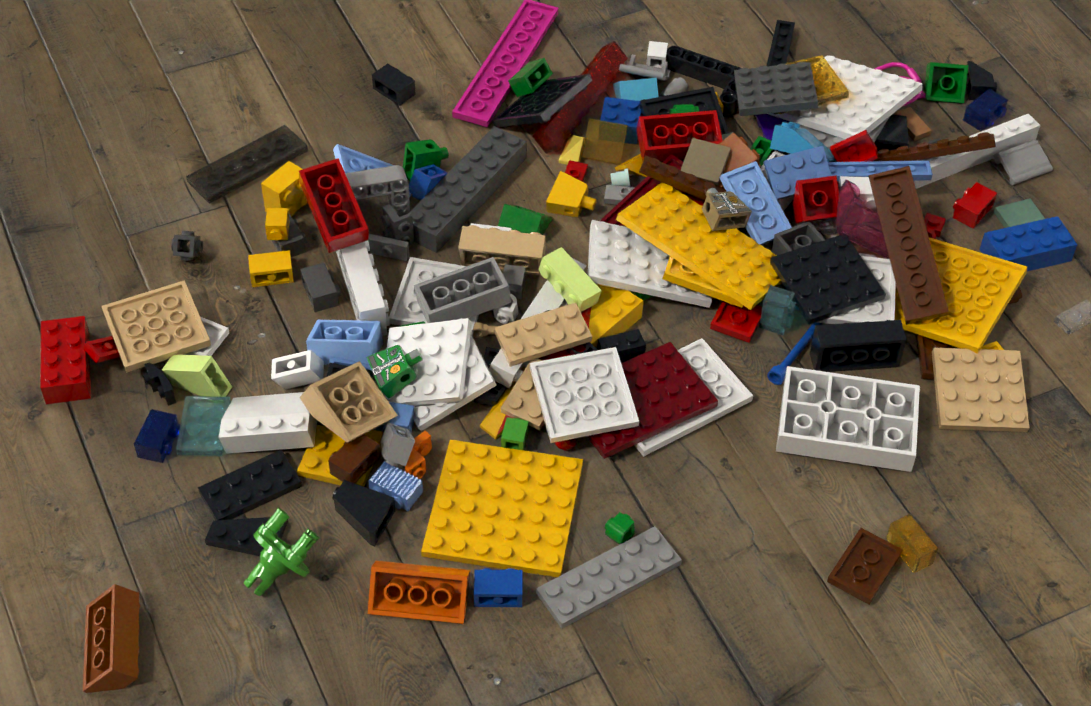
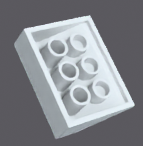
(267, 424)

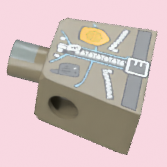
(725, 210)

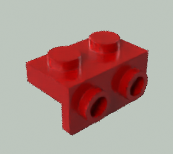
(855, 149)

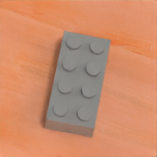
(463, 292)

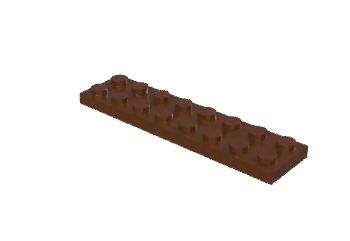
(908, 245)

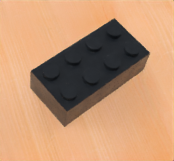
(857, 346)

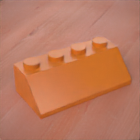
(418, 591)

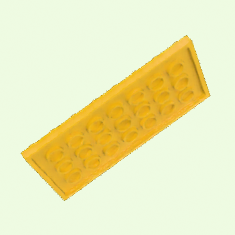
(720, 257)

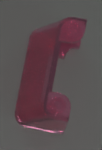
(858, 221)

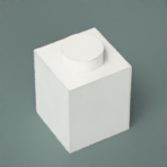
(656, 54)

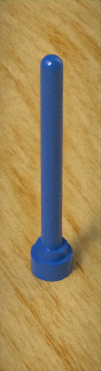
(777, 373)

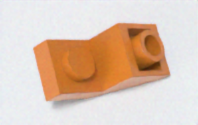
(417, 463)

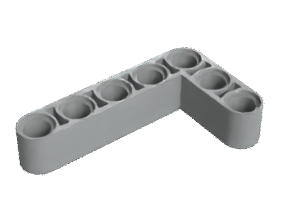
(382, 181)

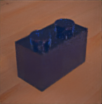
(985, 110)
(157, 436)

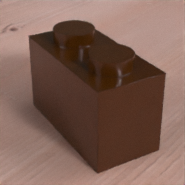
(354, 459)

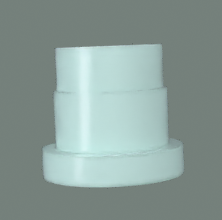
(621, 178)

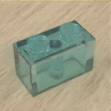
(777, 310)

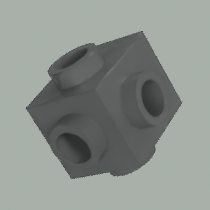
(180, 248)

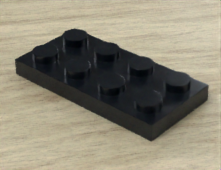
(250, 486)

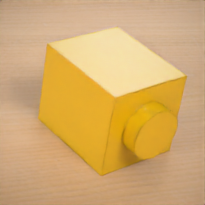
(277, 224)

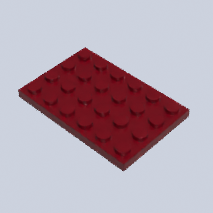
(663, 394)

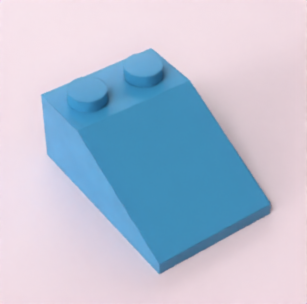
(792, 139)

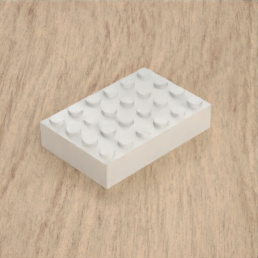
(849, 419)

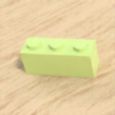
(569, 279)

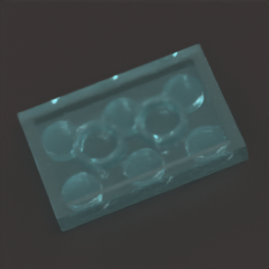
(201, 426)

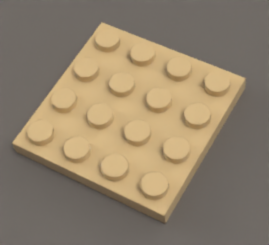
(155, 326)
(980, 390)

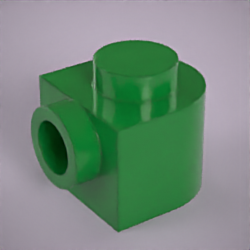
(620, 528)

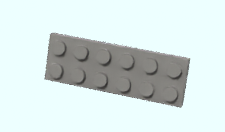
(608, 577)

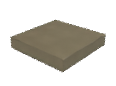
(706, 160)

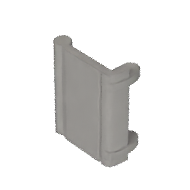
(645, 70)
(1024, 162)

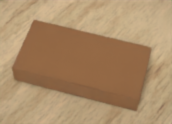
(916, 127)

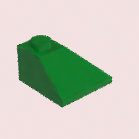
(946, 82)

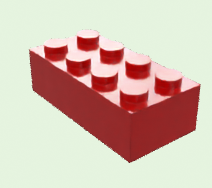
(673, 133)
(333, 205)
(64, 361)

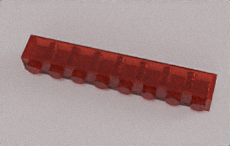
(560, 126)

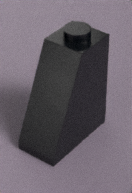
(893, 133)
(364, 509)

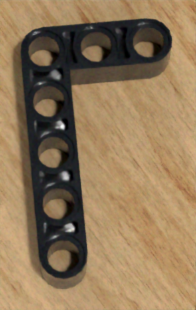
(708, 71)

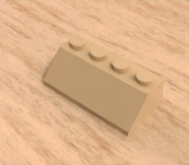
(505, 246)

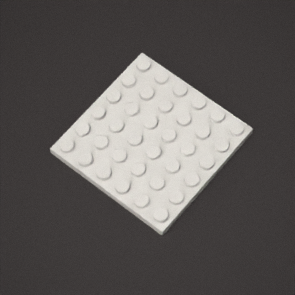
(871, 100)

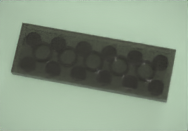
(247, 164)

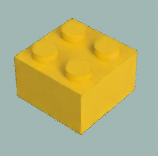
(284, 189)

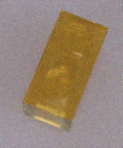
(917, 547)

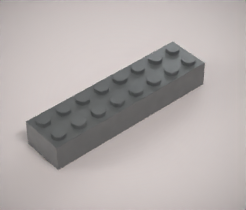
(466, 188)

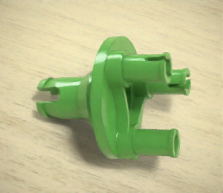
(278, 555)

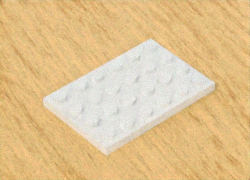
(633, 264)
(719, 380)

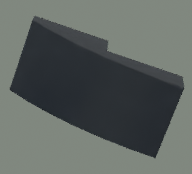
(159, 383)

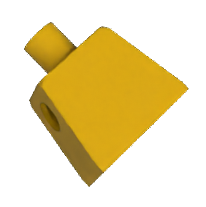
(569, 196)

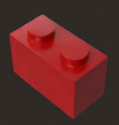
(974, 205)

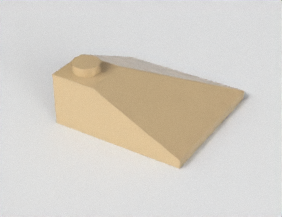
(348, 402)

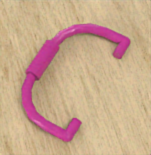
(910, 71)

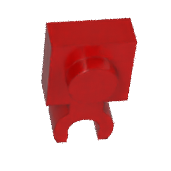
(934, 225)

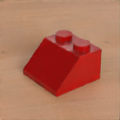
(816, 199)

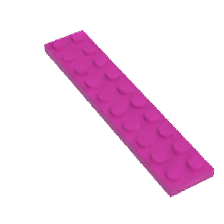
(507, 57)

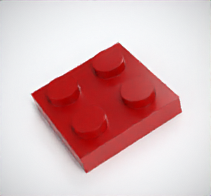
(736, 321)

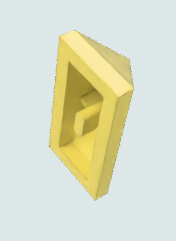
(573, 150)

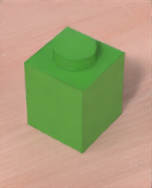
(515, 433)

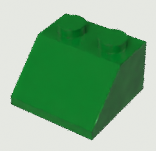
(524, 219)

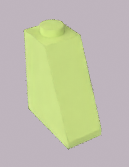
(197, 375)

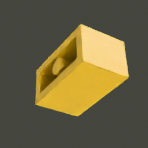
(270, 268)

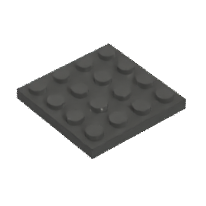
(775, 89)

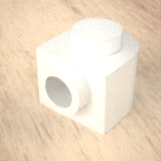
(507, 312)

